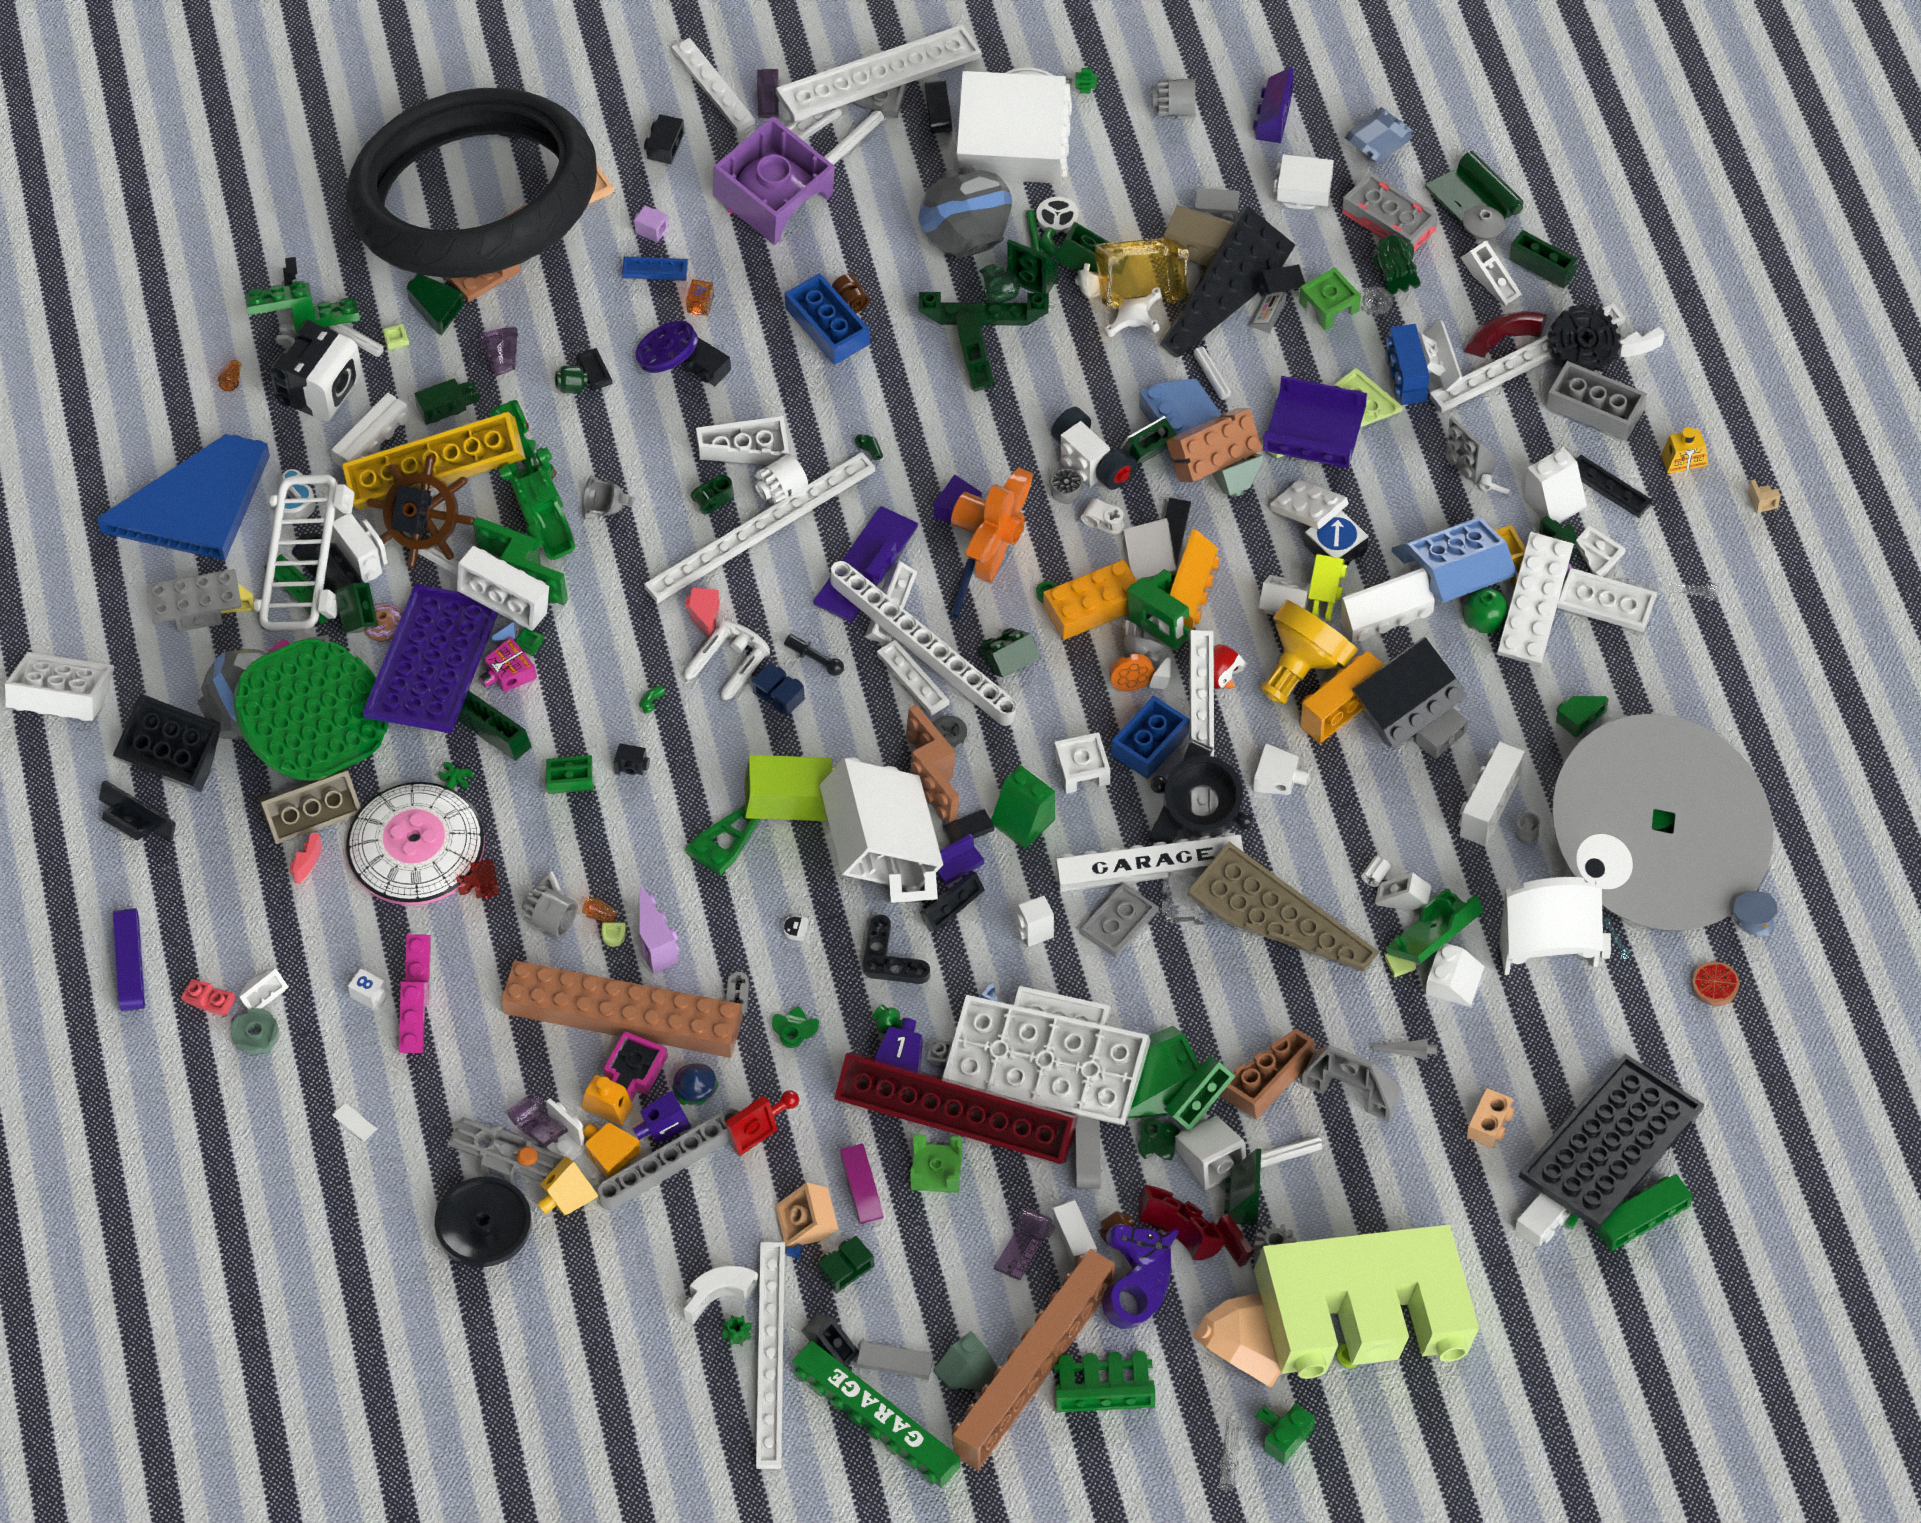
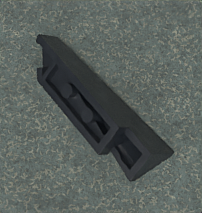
(338, 570)

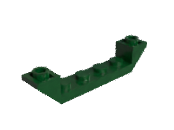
(989, 314)

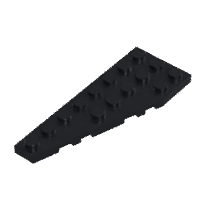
(1228, 280)

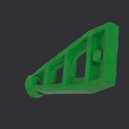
(714, 856)

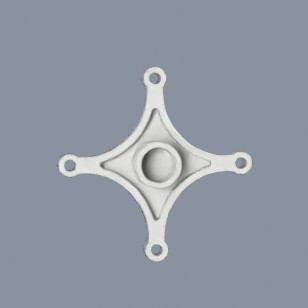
(1135, 313)

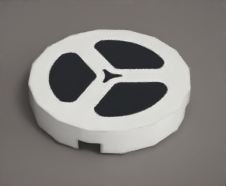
(1057, 213)

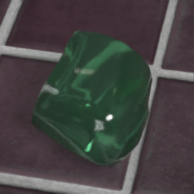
(999, 283)

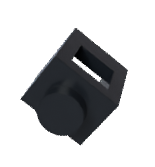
(631, 760)

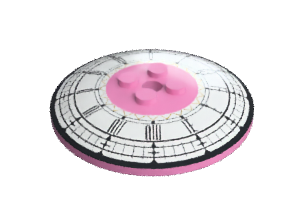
(421, 869)

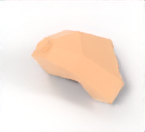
(1241, 1336)

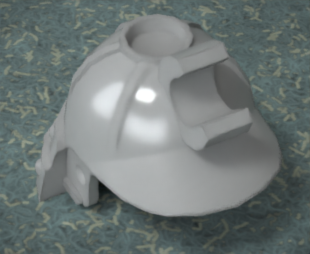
(603, 498)
(1139, 641)

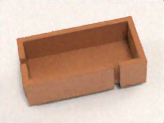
(1214, 444)

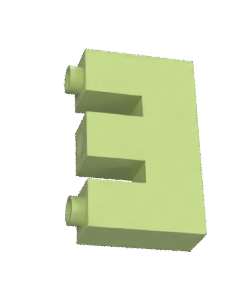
(1365, 1284)

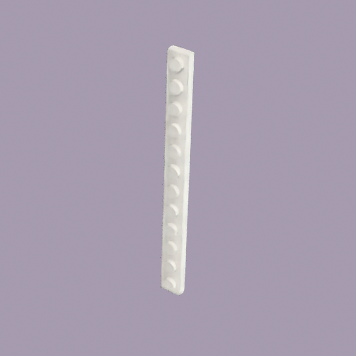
(759, 527)

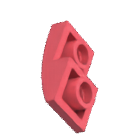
(307, 859)
(205, 997)

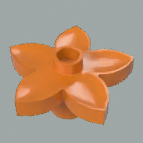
(993, 521)

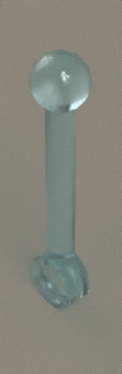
(1625, 953)

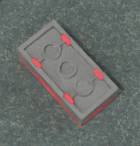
(1389, 211)

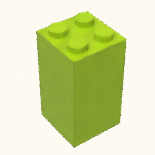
(785, 787)

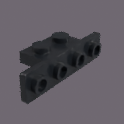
(133, 815)

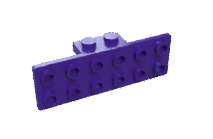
(871, 556)

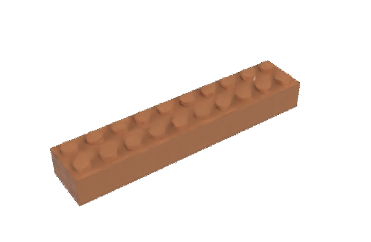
(622, 1006)
(1032, 1359)

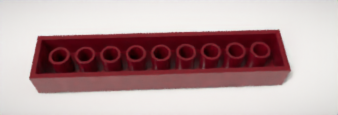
(956, 1107)

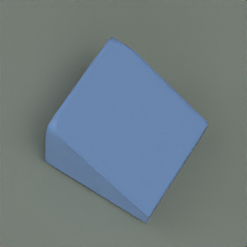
(506, 633)

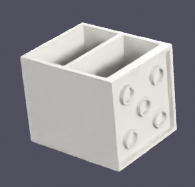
(1015, 125)

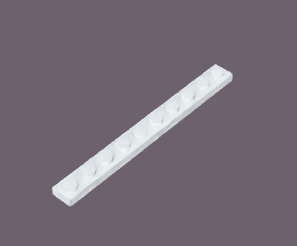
(1504, 369)
(1201, 709)
(770, 1355)

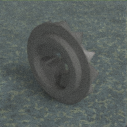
(949, 723)

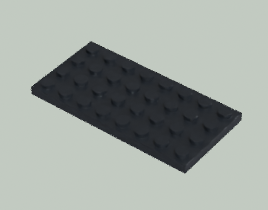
(1611, 1141)

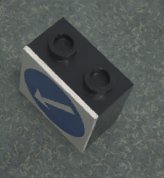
(1338, 539)

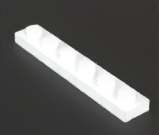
(713, 85)

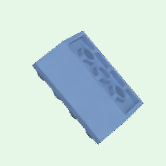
(1460, 558)

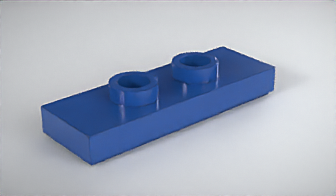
(655, 268)

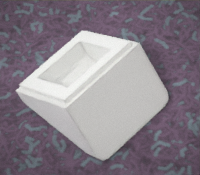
(1161, 676)

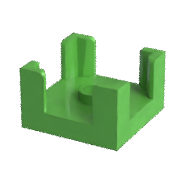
(1329, 296)
(936, 1165)

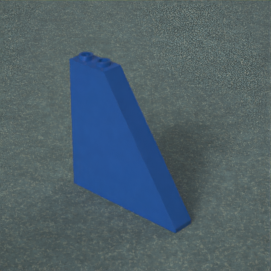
(196, 502)

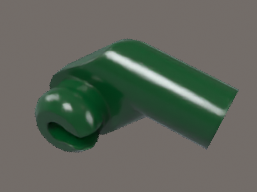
(870, 444)

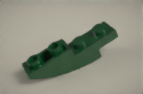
(974, 350)

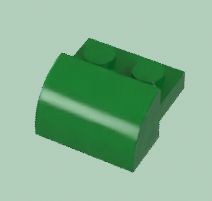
(569, 774)

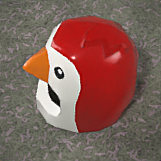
(1225, 664)

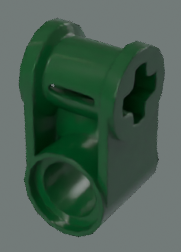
(710, 496)

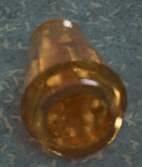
(230, 376)
(599, 910)

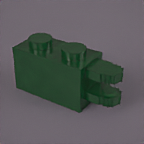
(445, 400)

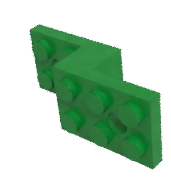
(299, 299)
(521, 553)

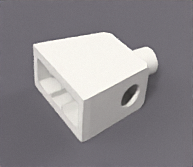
(1278, 772)

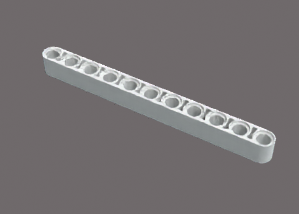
(926, 652)

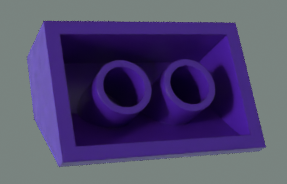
(1275, 106)

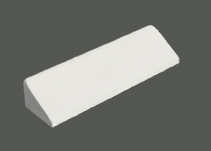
(897, 588)

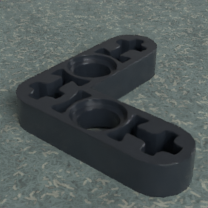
(880, 957)

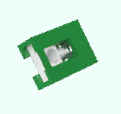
(1157, 611)

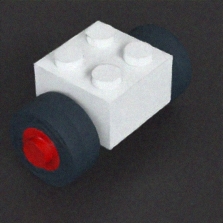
(1088, 453)

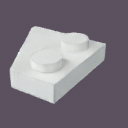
(1598, 551)

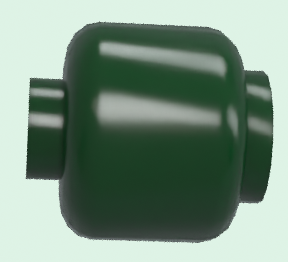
(570, 379)

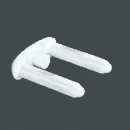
(743, 637)

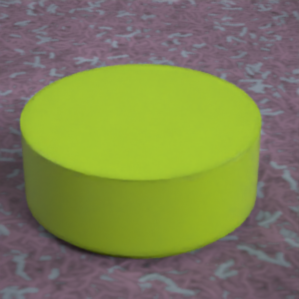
(1343, 1356)

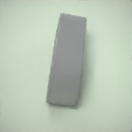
(742, 994)

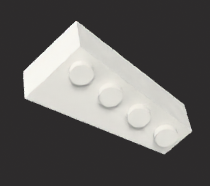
(744, 442)

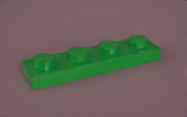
(299, 593)

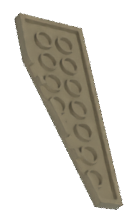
(1260, 902)

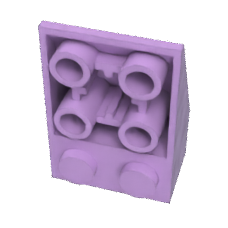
(656, 939)

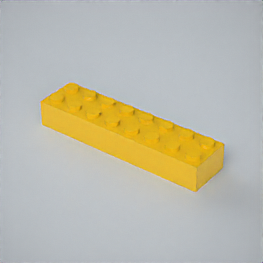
(456, 454)

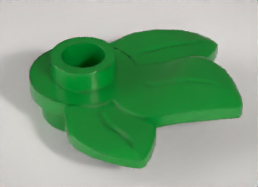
(794, 1025)

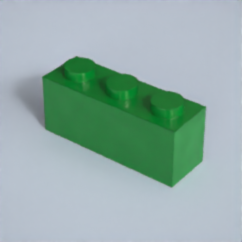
(1199, 1092)

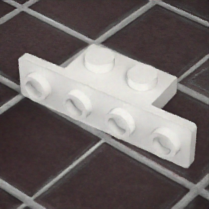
(1440, 355)

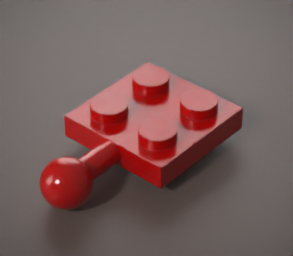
(757, 1121)

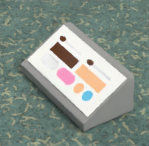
(1268, 311)

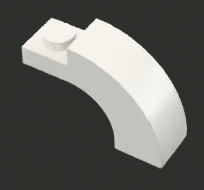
(717, 1283)

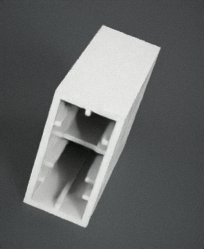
(880, 823)

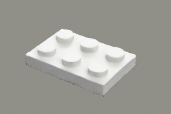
(1309, 504)

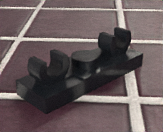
(952, 901)

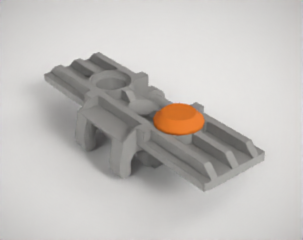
(503, 1157)

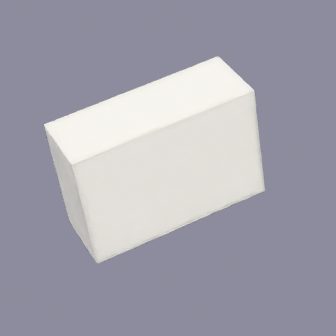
(1606, 946)

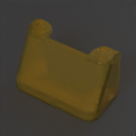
(1138, 266)

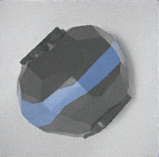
(965, 211)
(220, 686)

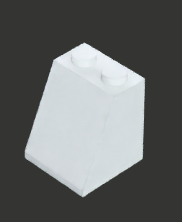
(1555, 486)
(1211, 1150)

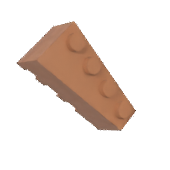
(1269, 1074)

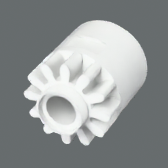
(780, 479)

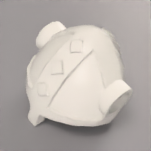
(1088, 282)

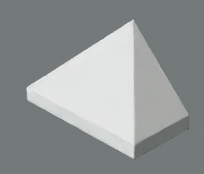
(262, 989)

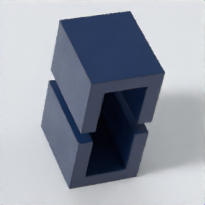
(774, 684)

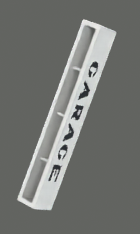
(1140, 862)

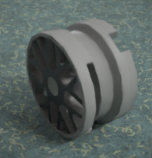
(1060, 486)

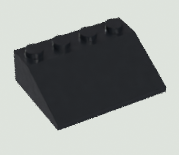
(1408, 693)
(169, 742)

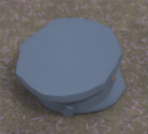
(1755, 912)

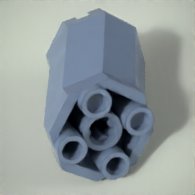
(1380, 135)

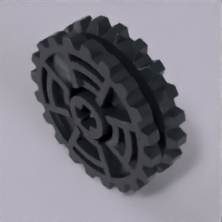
(1593, 328)

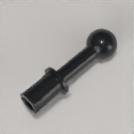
(833, 666)

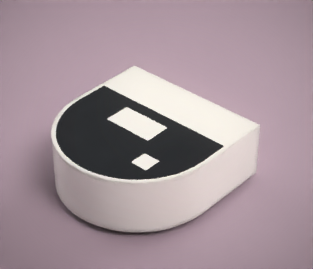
(796, 928)

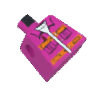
(508, 667)

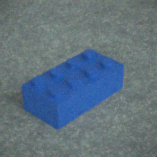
(827, 318)

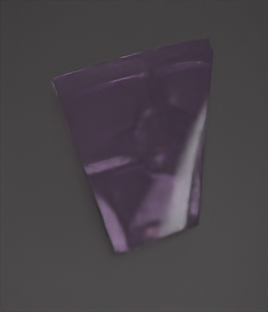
(500, 349)

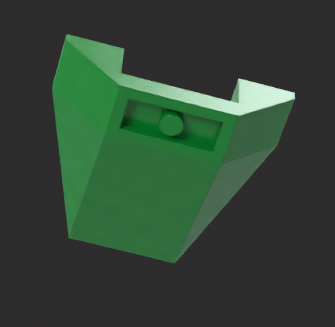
(1164, 1073)

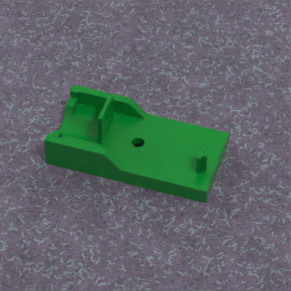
(1437, 924)

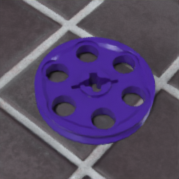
(667, 346)

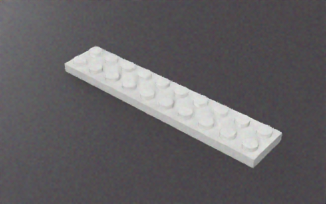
(878, 73)

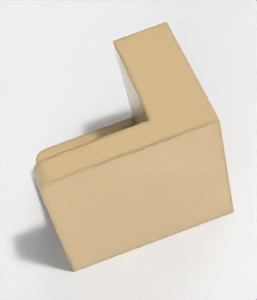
(1763, 497)

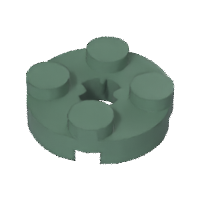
(258, 1043)

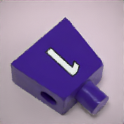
(902, 1046)
(662, 1119)

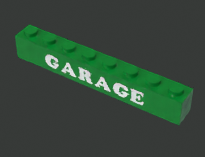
(876, 1414)

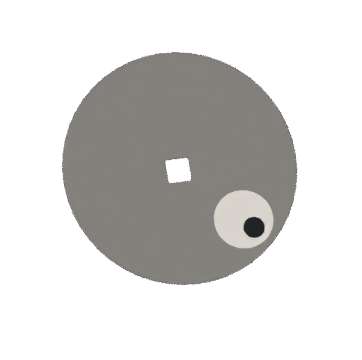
(1672, 766)

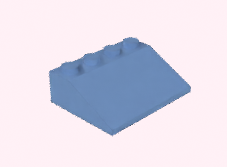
(1181, 402)

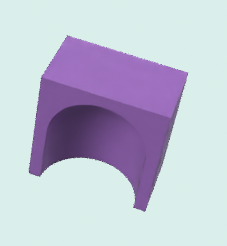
(771, 178)

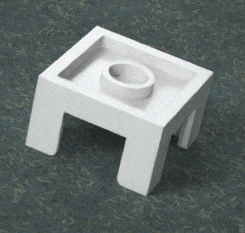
(1082, 760)
(913, 893)

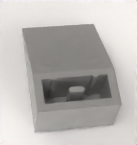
(1468, 453)

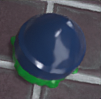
(694, 1084)

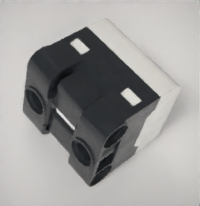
(316, 371)

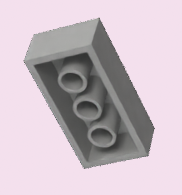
(1596, 400)

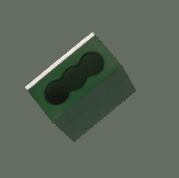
(1149, 440)

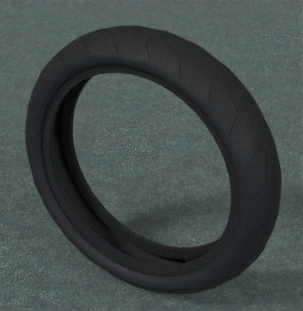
(483, 247)

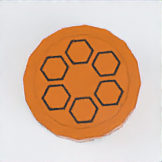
(1131, 672)

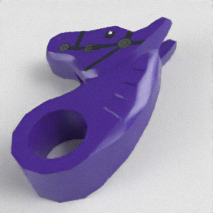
(1146, 1281)

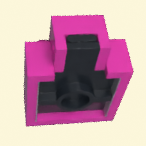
(635, 1064)

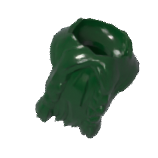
(1394, 259)

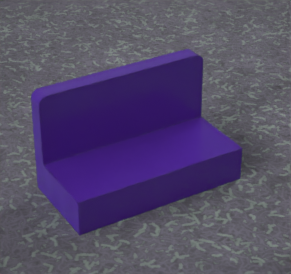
(959, 860)

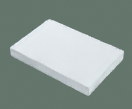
(1150, 549)

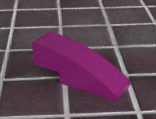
(861, 1183)

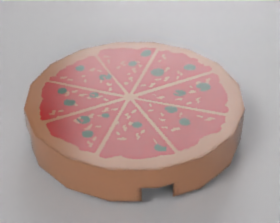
(1715, 983)

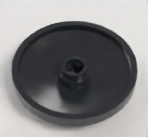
(483, 1221)

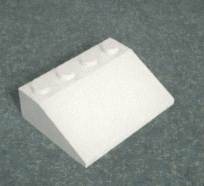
(58, 686)

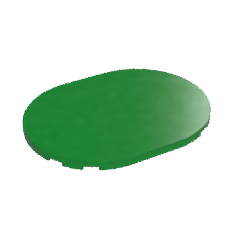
(307, 708)

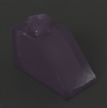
(766, 93)

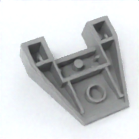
(1356, 1071)

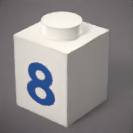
(367, 989)

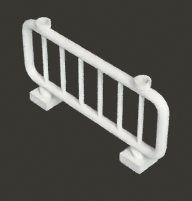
(323, 600)

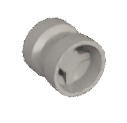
(1527, 828)

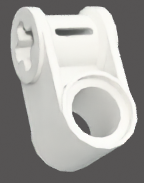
(1102, 516)

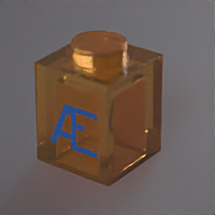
(700, 297)

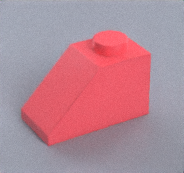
(704, 609)

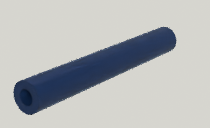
(964, 583)

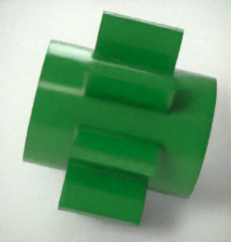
(1086, 80)
(734, 1324)

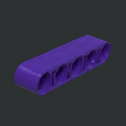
(128, 959)

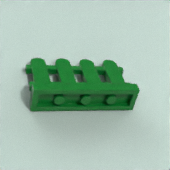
(1106, 1395)

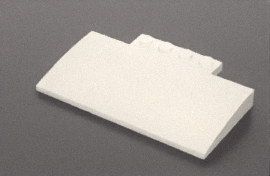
(1049, 1054)

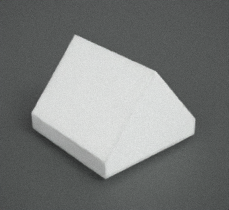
(552, 883)

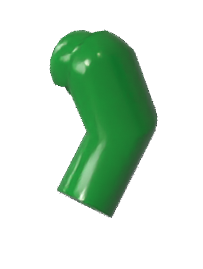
(1047, 243)
(649, 696)

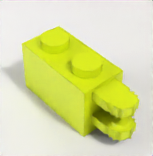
(1326, 583)

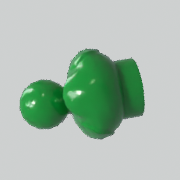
(886, 1018)

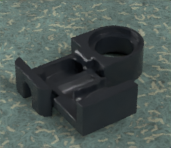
(290, 271)

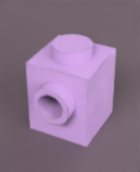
(650, 223)

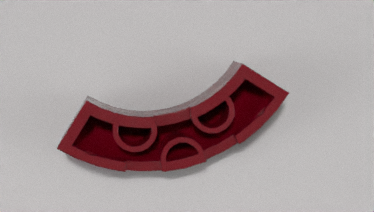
(1515, 324)
(1165, 1212)

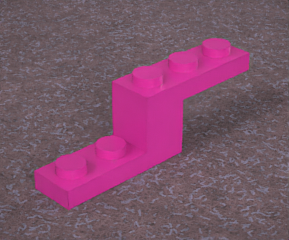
(414, 993)

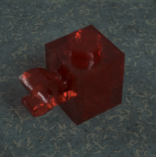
(482, 878)

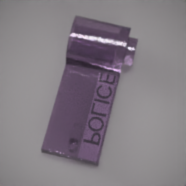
(533, 1121)
(1029, 1235)

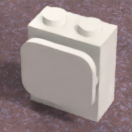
(1303, 182)
(360, 546)

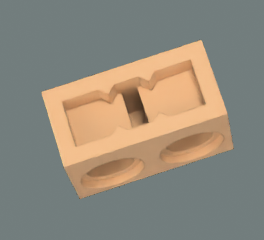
(1487, 1117)

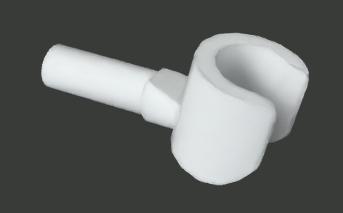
(1486, 485)

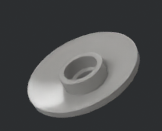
(1484, 222)

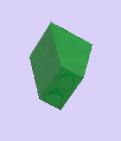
(1024, 807)

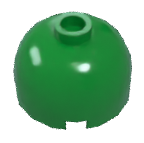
(1485, 610)

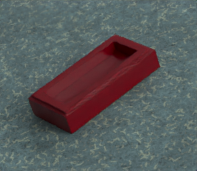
(1234, 1240)

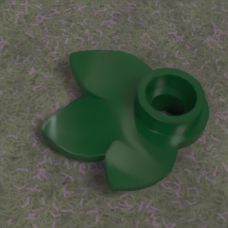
(1159, 1142)

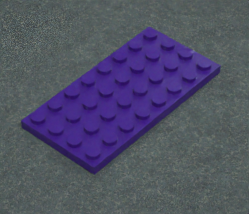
(431, 660)

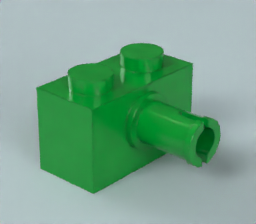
(1287, 1431)

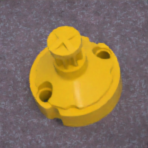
(1307, 646)

